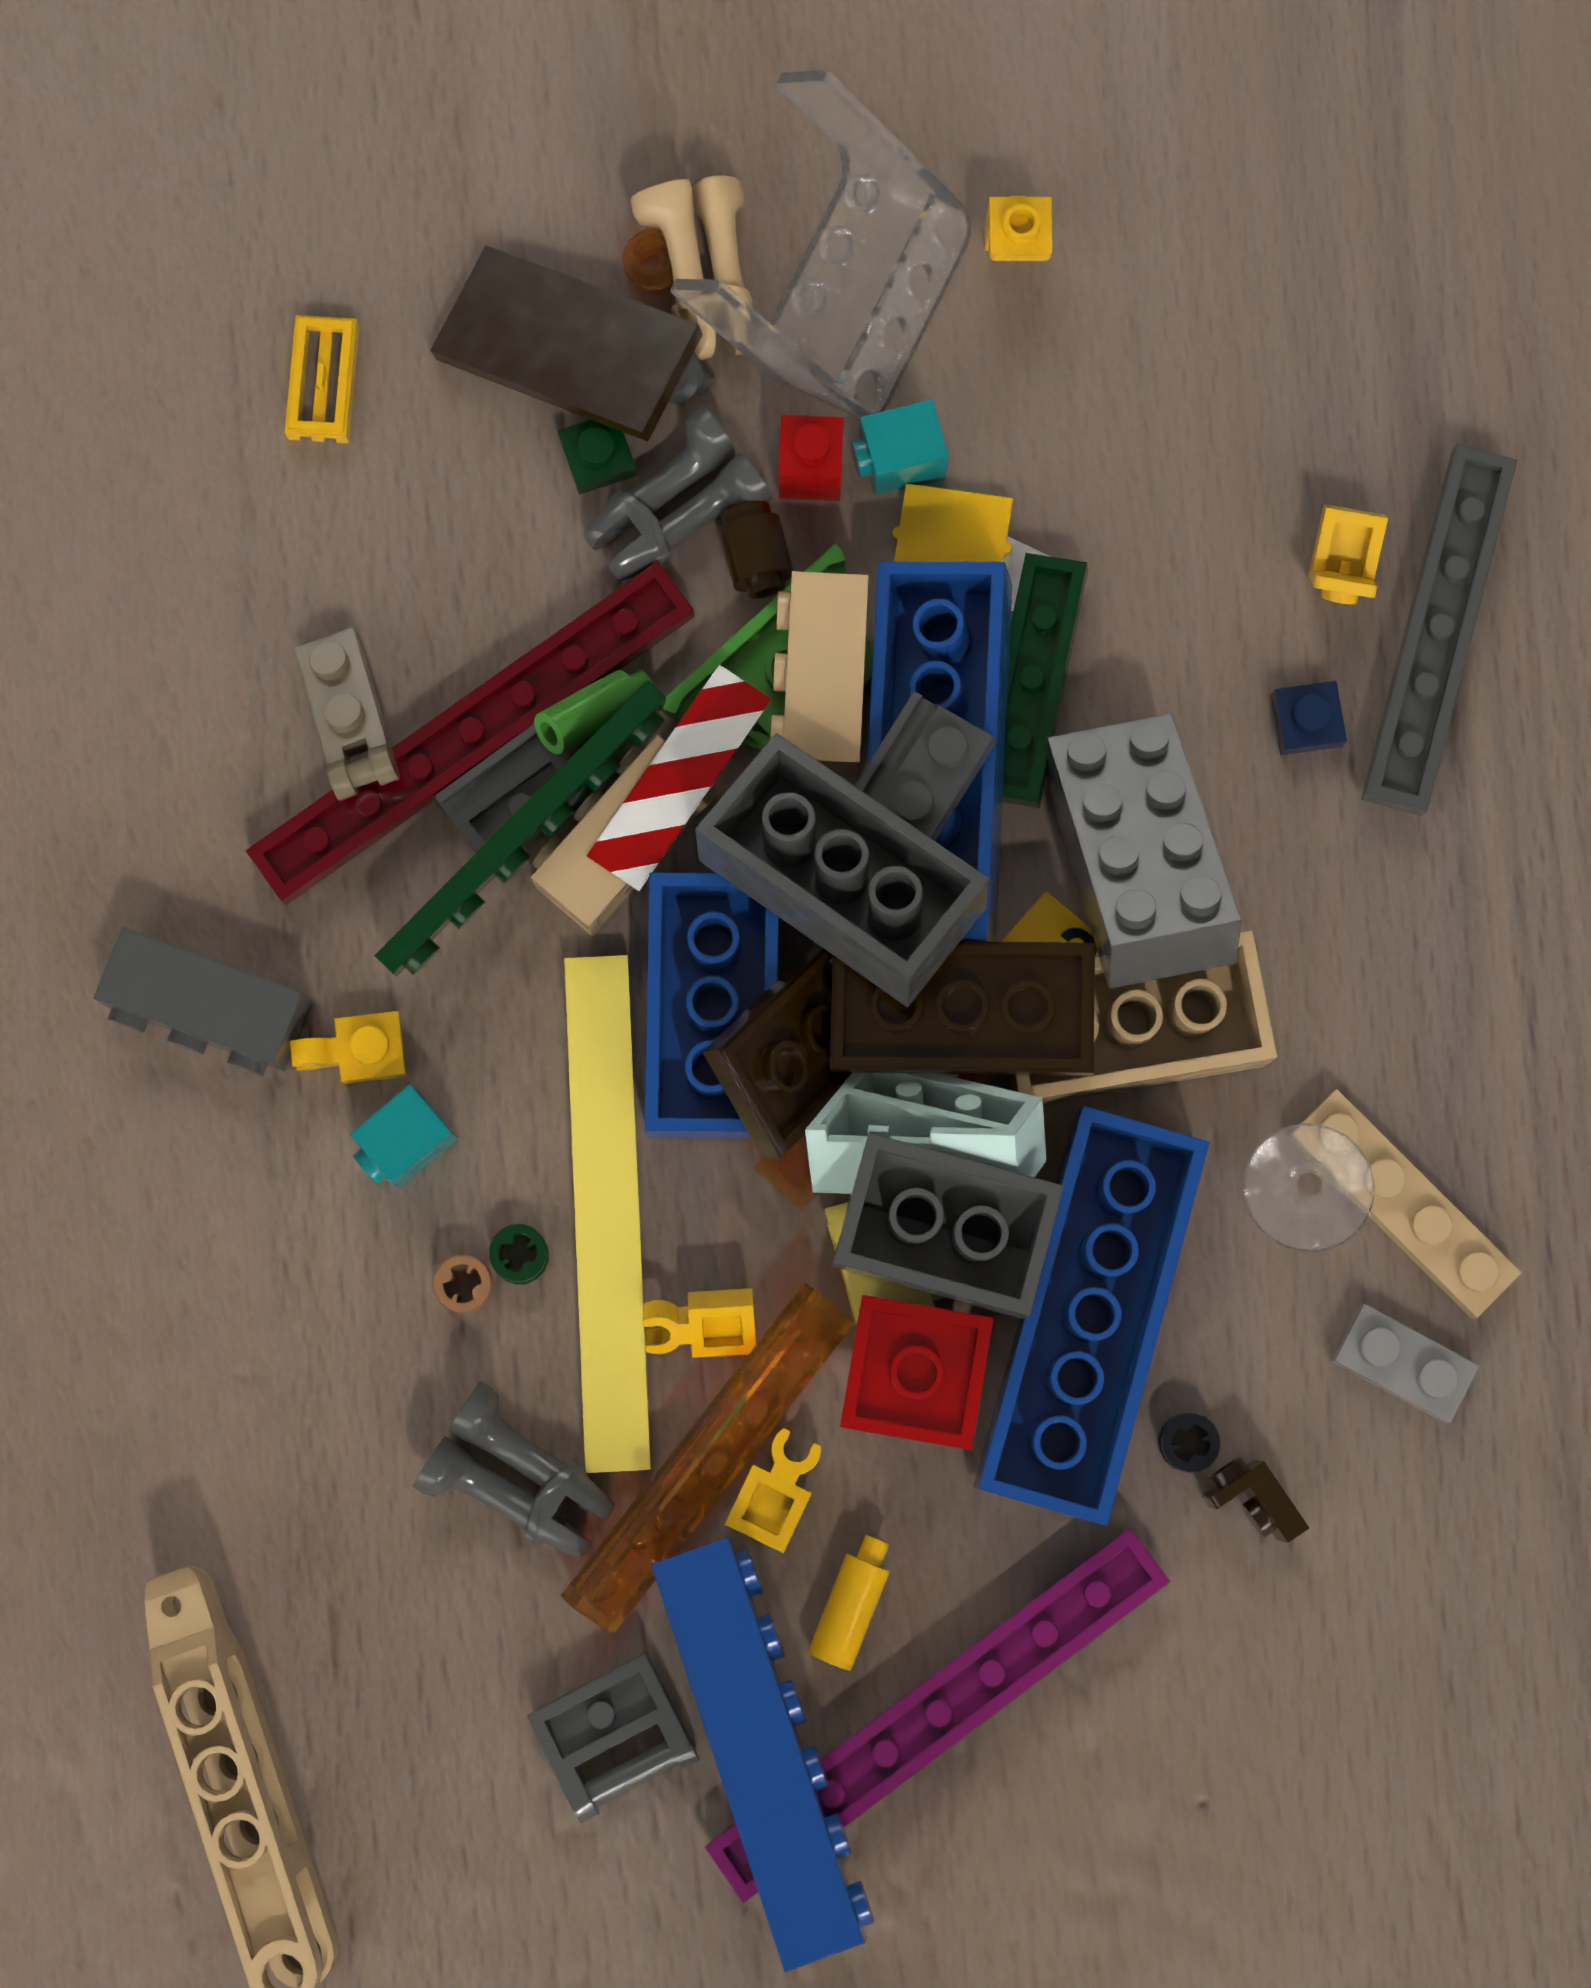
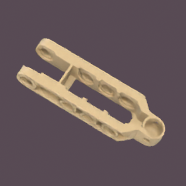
(268, 1882)

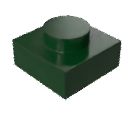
(596, 455)

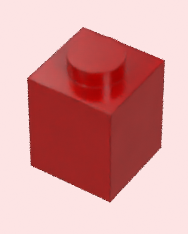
(810, 457)

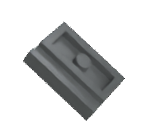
(925, 764)
(500, 786)

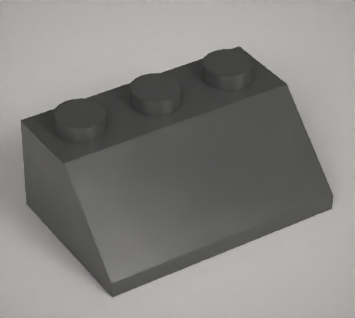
(947, 1226)

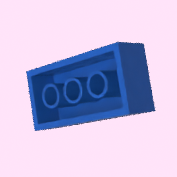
(706, 966)

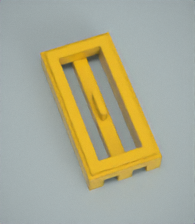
(319, 428)

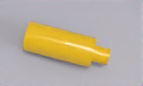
(851, 1605)

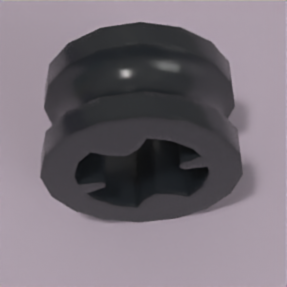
(1193, 1462)

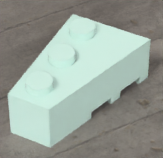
(929, 1112)

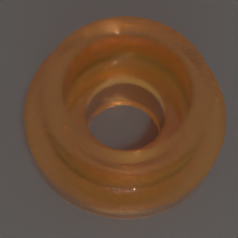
(640, 246)

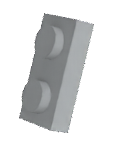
(1405, 1363)

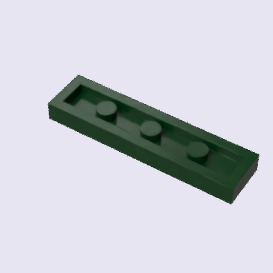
(1038, 667)

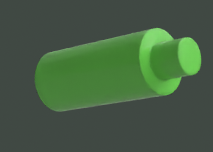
(586, 710)

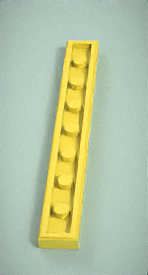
(607, 1214)

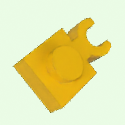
(712, 1323)
(770, 1501)

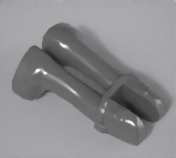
(704, 452)
(457, 1469)

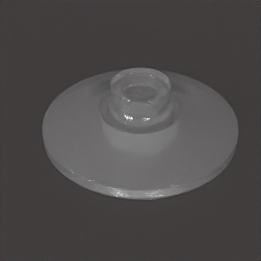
(1303, 1219)

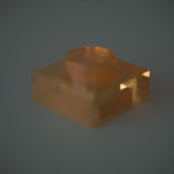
(790, 1174)

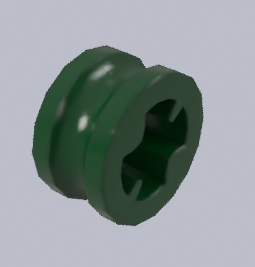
(507, 1238)

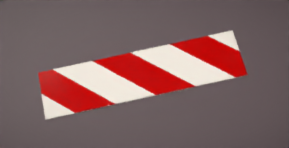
(678, 777)

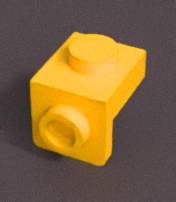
(1019, 228)
(1347, 554)

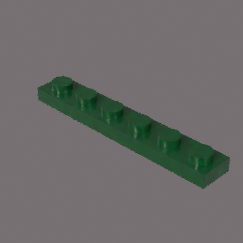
(505, 852)

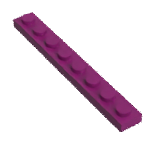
(971, 1689)

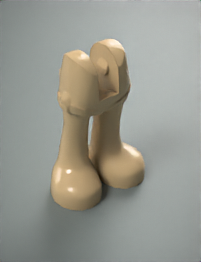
(672, 209)

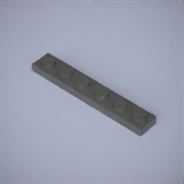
(1439, 630)

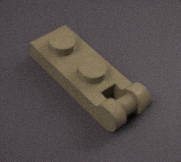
(346, 712)

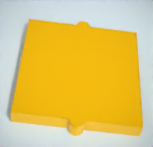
(952, 526)

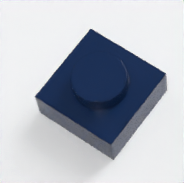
(1308, 718)

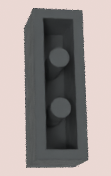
(201, 1002)

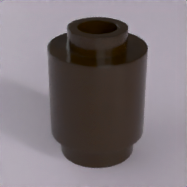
(755, 549)

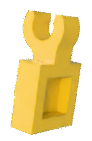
(364, 1049)

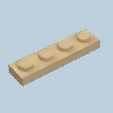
(1421, 1217)

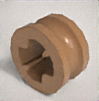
(445, 1275)

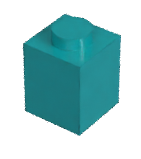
(900, 447)
(401, 1138)

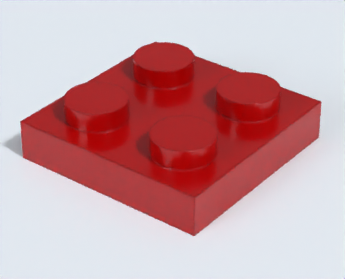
(916, 1372)

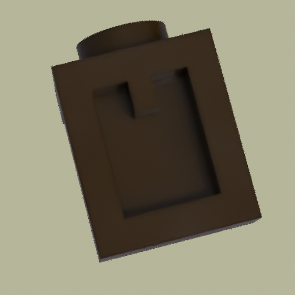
(1268, 1503)

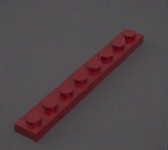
(471, 730)

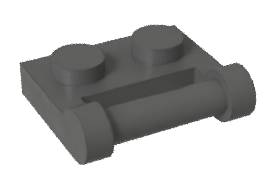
(602, 1717)

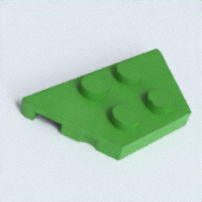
(752, 658)

